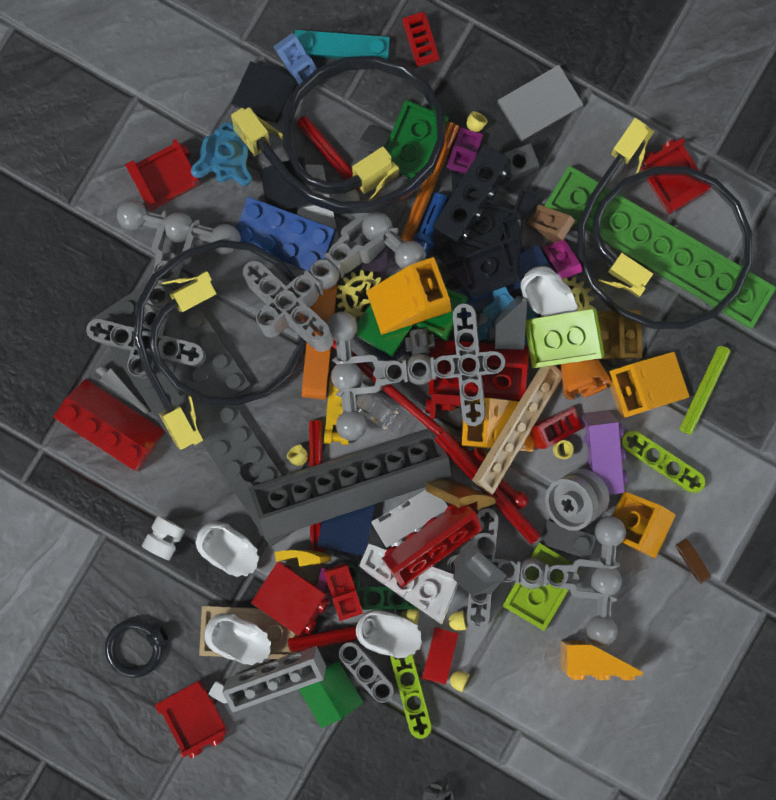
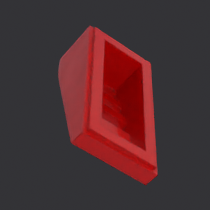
(413, 20)
(542, 435)

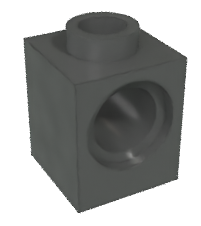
(529, 158)

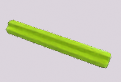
(705, 390)

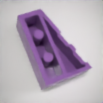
(604, 449)

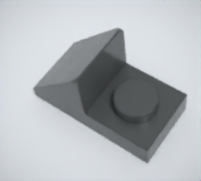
(370, 142)

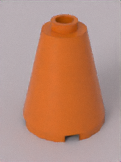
(584, 378)

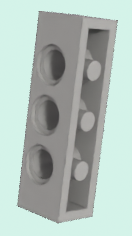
(274, 679)

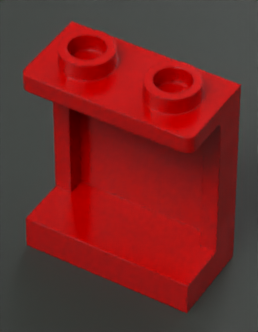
(163, 175)
(673, 191)
(291, 599)
(192, 719)

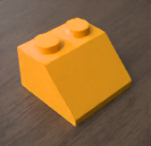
(644, 523)

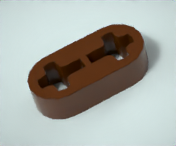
(693, 561)

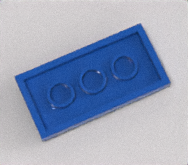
(284, 233)

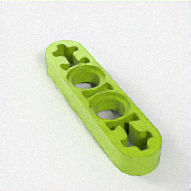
(661, 464)
(412, 690)

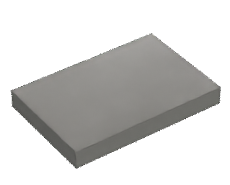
(540, 103)

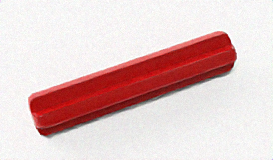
(322, 639)

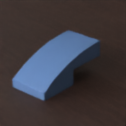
(295, 58)

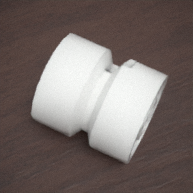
(163, 538)

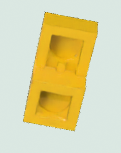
(304, 557)

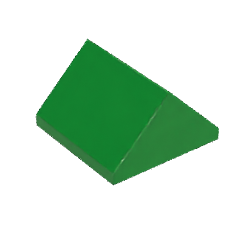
(331, 697)

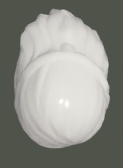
(547, 292)
(227, 549)
(388, 634)
(237, 639)

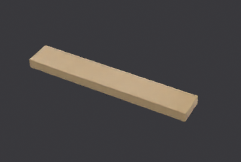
(517, 428)

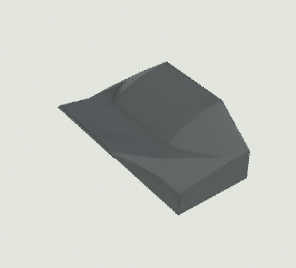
(476, 572)

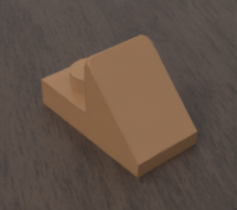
(550, 223)

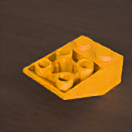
(409, 296)
(647, 385)
(486, 433)
(584, 659)

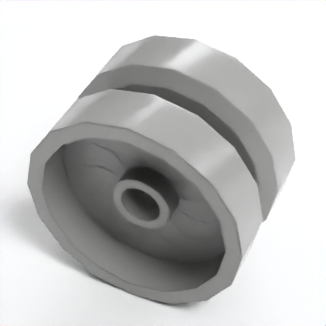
(577, 499)

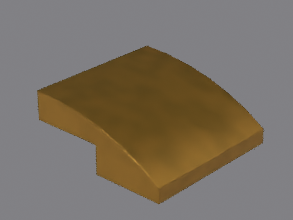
(620, 336)
(458, 494)

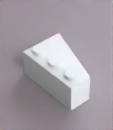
(408, 518)

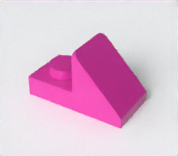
(562, 259)

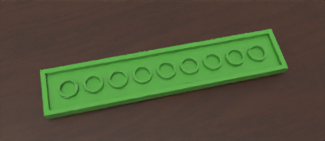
(663, 249)

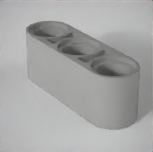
(369, 683)

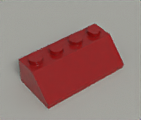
(505, 385)
(109, 424)
(431, 543)

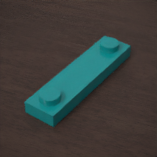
(342, 45)

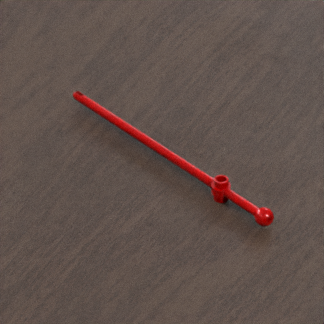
(518, 499)

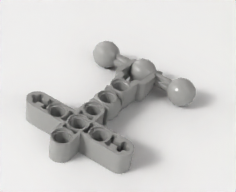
(177, 228)
(376, 228)
(348, 376)
(604, 580)

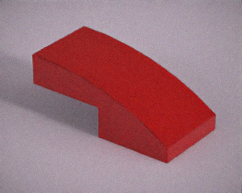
(343, 592)
(440, 656)

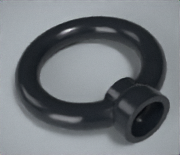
(156, 636)

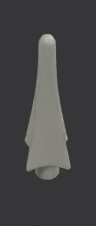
(112, 380)

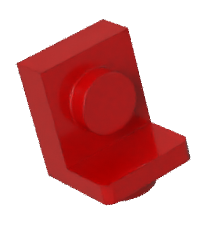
(446, 403)

